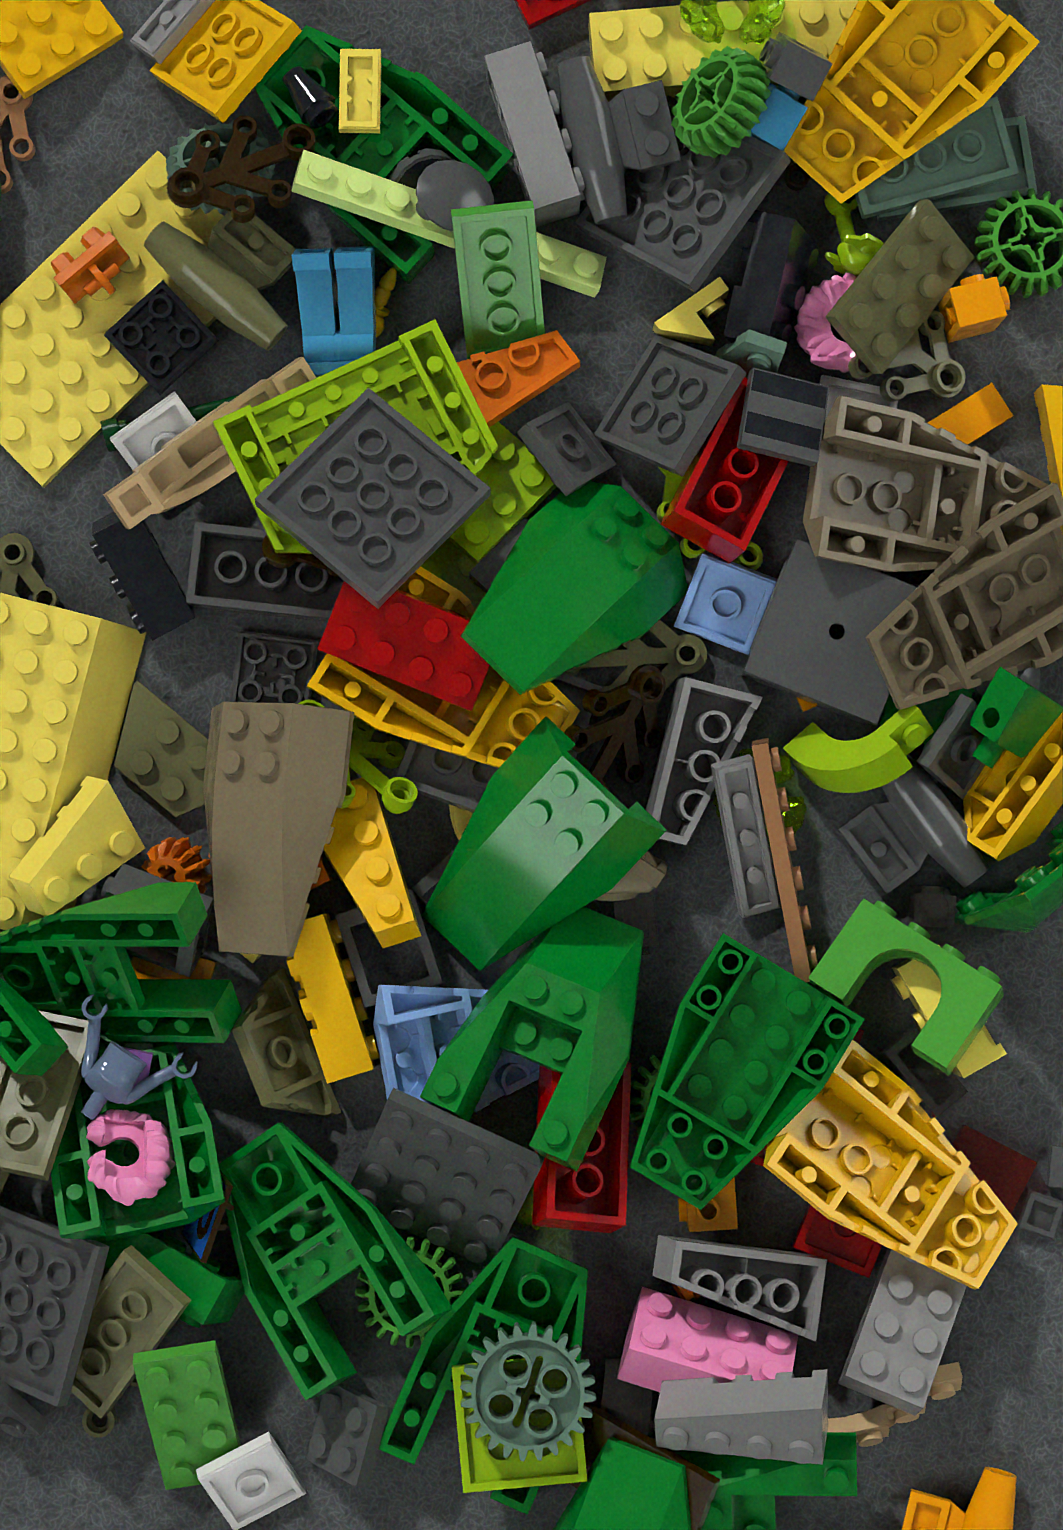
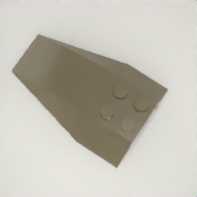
(900, 490)
(981, 608)
(268, 814)

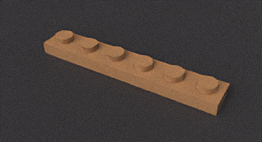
(783, 841)

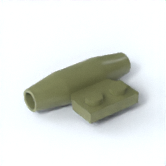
(228, 272)

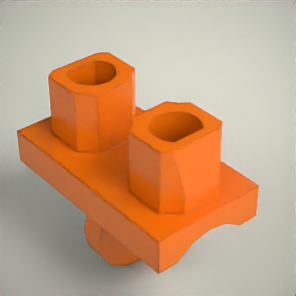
(92, 268)

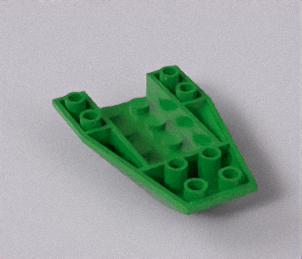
(1024, 908)
(736, 1070)

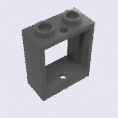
(354, 917)
(177, 959)

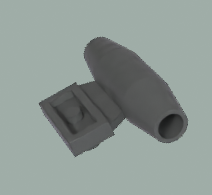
(612, 135)
(914, 822)

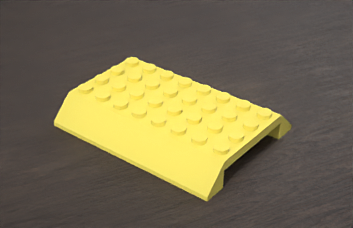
(59, 721)

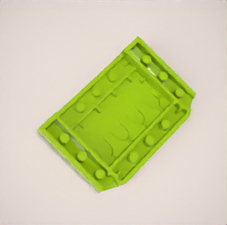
(411, 375)

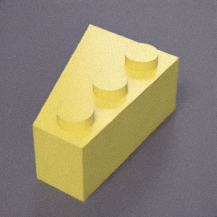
(78, 850)
(923, 988)

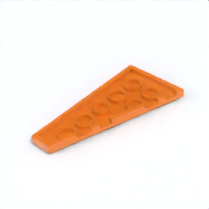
(517, 374)

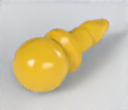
(382, 296)

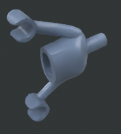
(117, 1070)

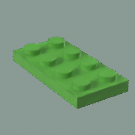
(498, 275)
(186, 1409)

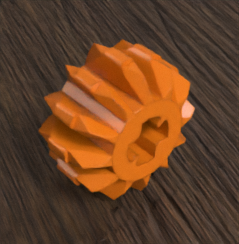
(178, 862)

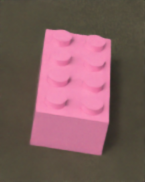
(691, 1341)

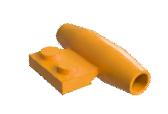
(988, 1509)

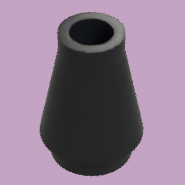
(311, 100)

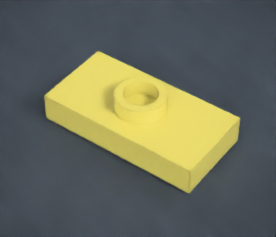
(360, 91)

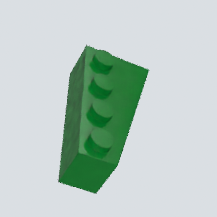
(211, 1291)

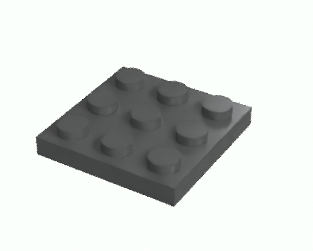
(669, 404)

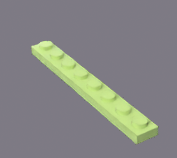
(396, 207)

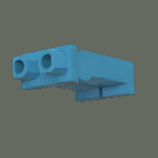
(323, 343)

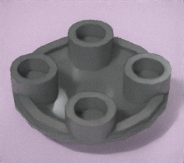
(447, 187)

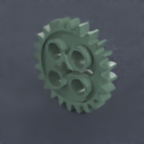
(563, 1403)

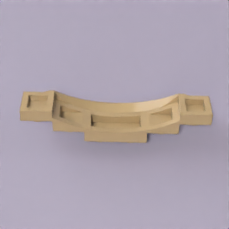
(194, 457)
(875, 1423)

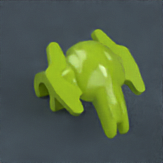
(854, 250)

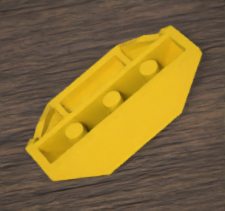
(1016, 797)

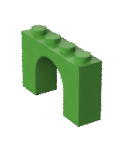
(877, 937)

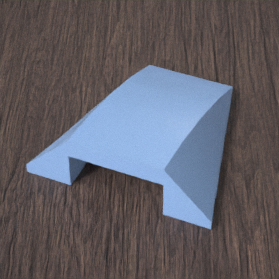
(417, 1026)

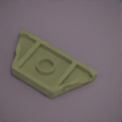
(162, 753)
(282, 1053)

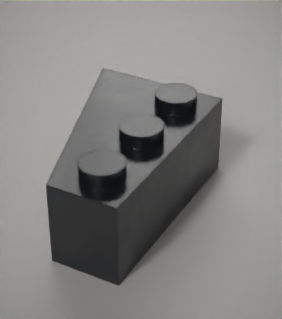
(773, 278)
(141, 575)

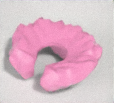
(815, 330)
(150, 1170)

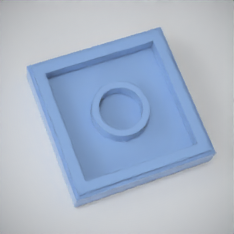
(725, 602)

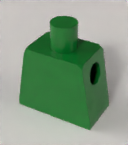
(1011, 717)

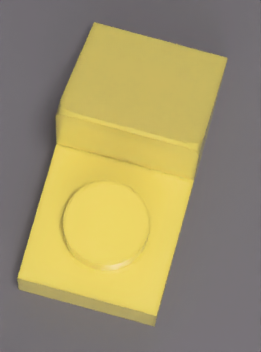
(684, 320)

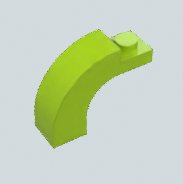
(861, 762)

